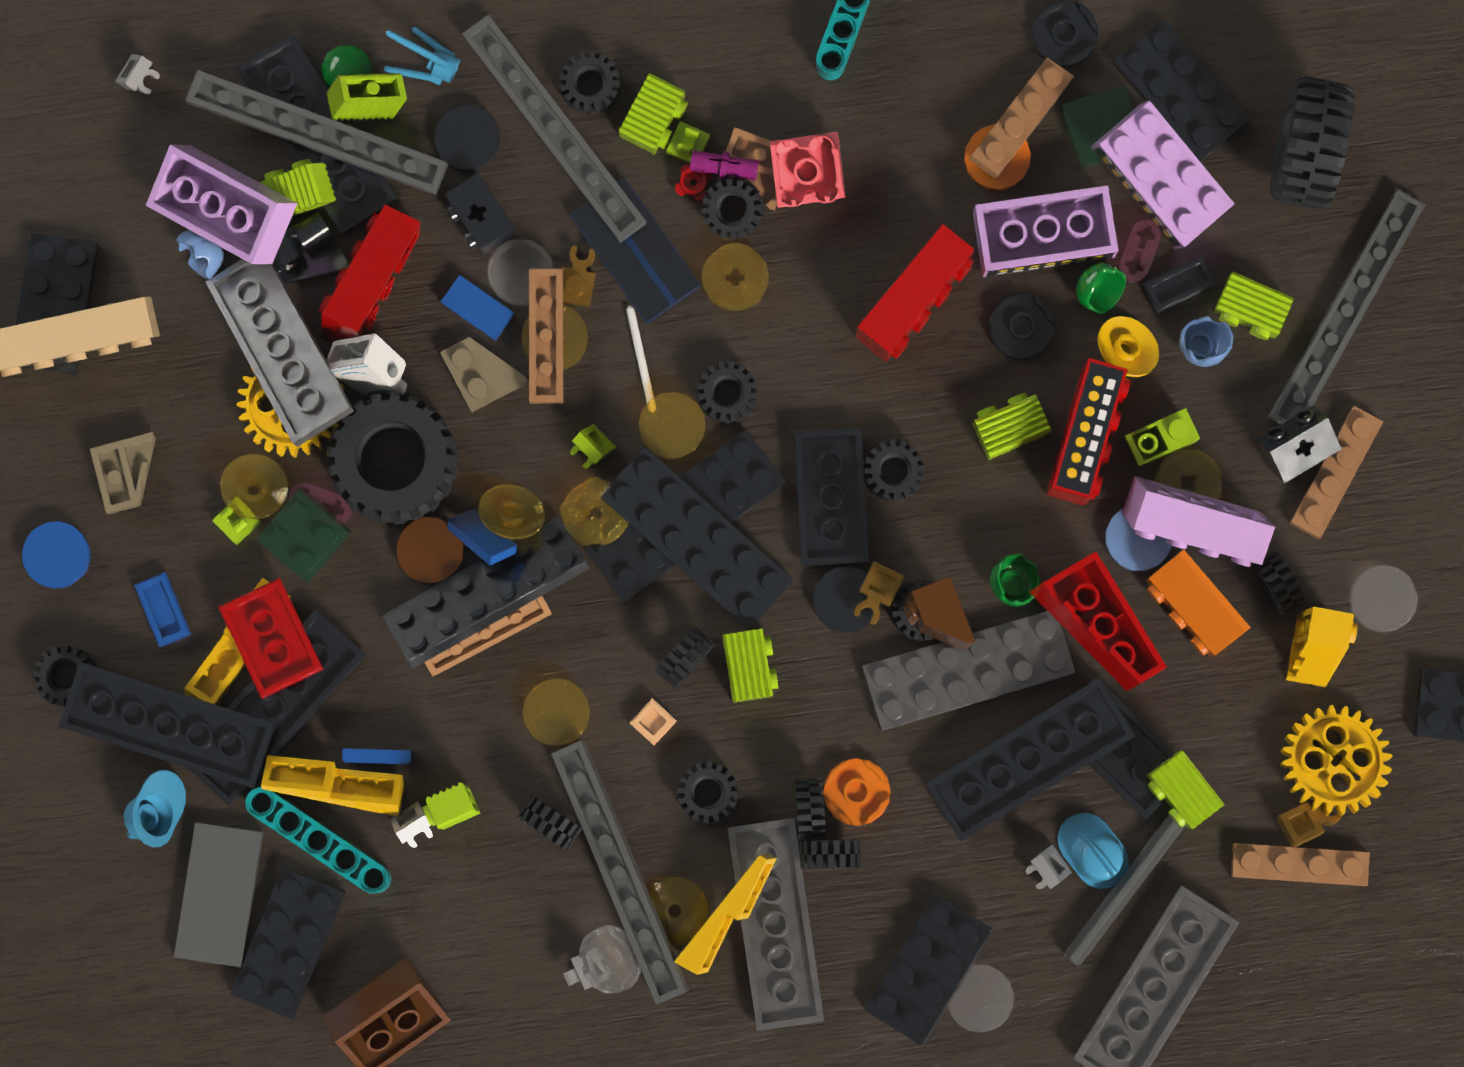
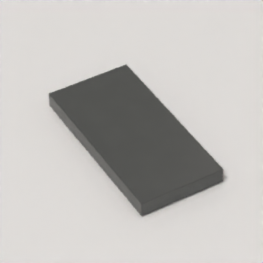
(218, 894)

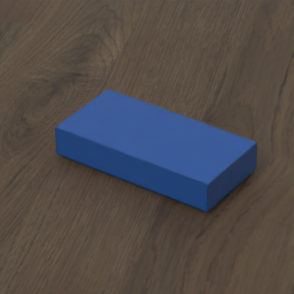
(477, 308)
(479, 539)
(162, 609)
(376, 756)

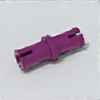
(724, 165)

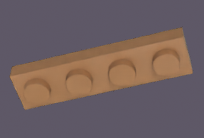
(1021, 118)
(546, 336)
(1336, 473)
(490, 635)
(1300, 864)

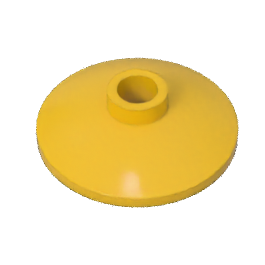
(1128, 345)

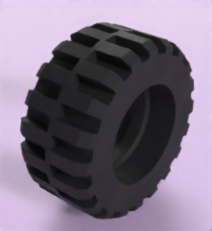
(1312, 143)
(362, 424)

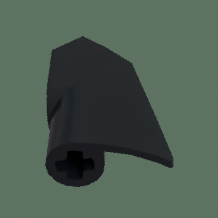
(308, 251)

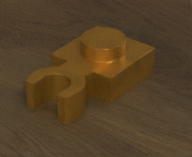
(578, 282)
(879, 588)
(1304, 824)

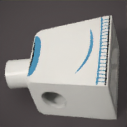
(367, 365)

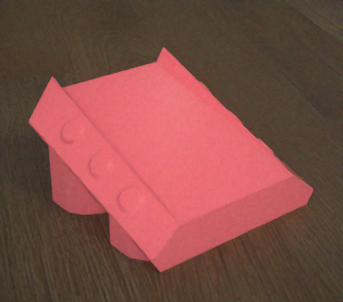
(807, 169)

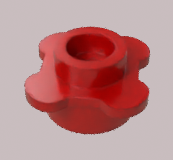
(685, 188)

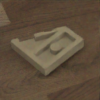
(480, 373)
(123, 471)

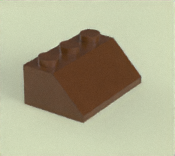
(939, 614)
(386, 1017)

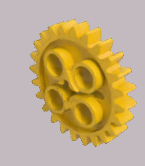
(268, 423)
(1354, 738)

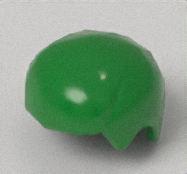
(345, 61)
(1100, 287)
(1014, 579)

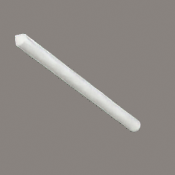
(639, 353)

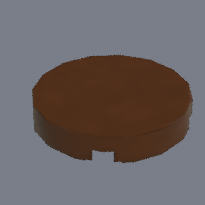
(429, 551)

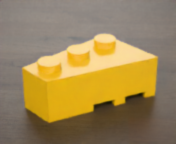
(1319, 645)

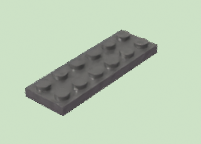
(280, 349)
(951, 678)
(778, 928)
(1158, 984)

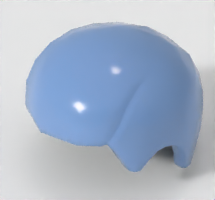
(204, 254)
(1206, 341)

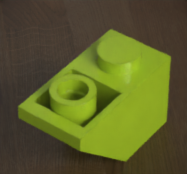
(1162, 438)

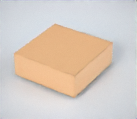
(653, 721)

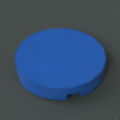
(56, 555)

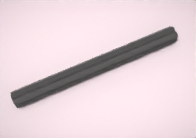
(1123, 891)

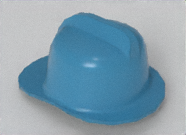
(156, 809)
(1092, 850)

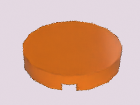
(1009, 177)
(856, 792)

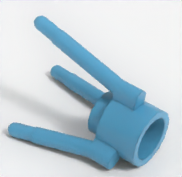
(441, 62)

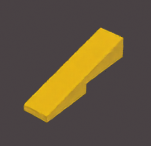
(218, 669)
(329, 784)
(737, 905)

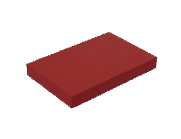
(270, 638)

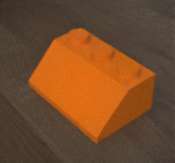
(1196, 605)

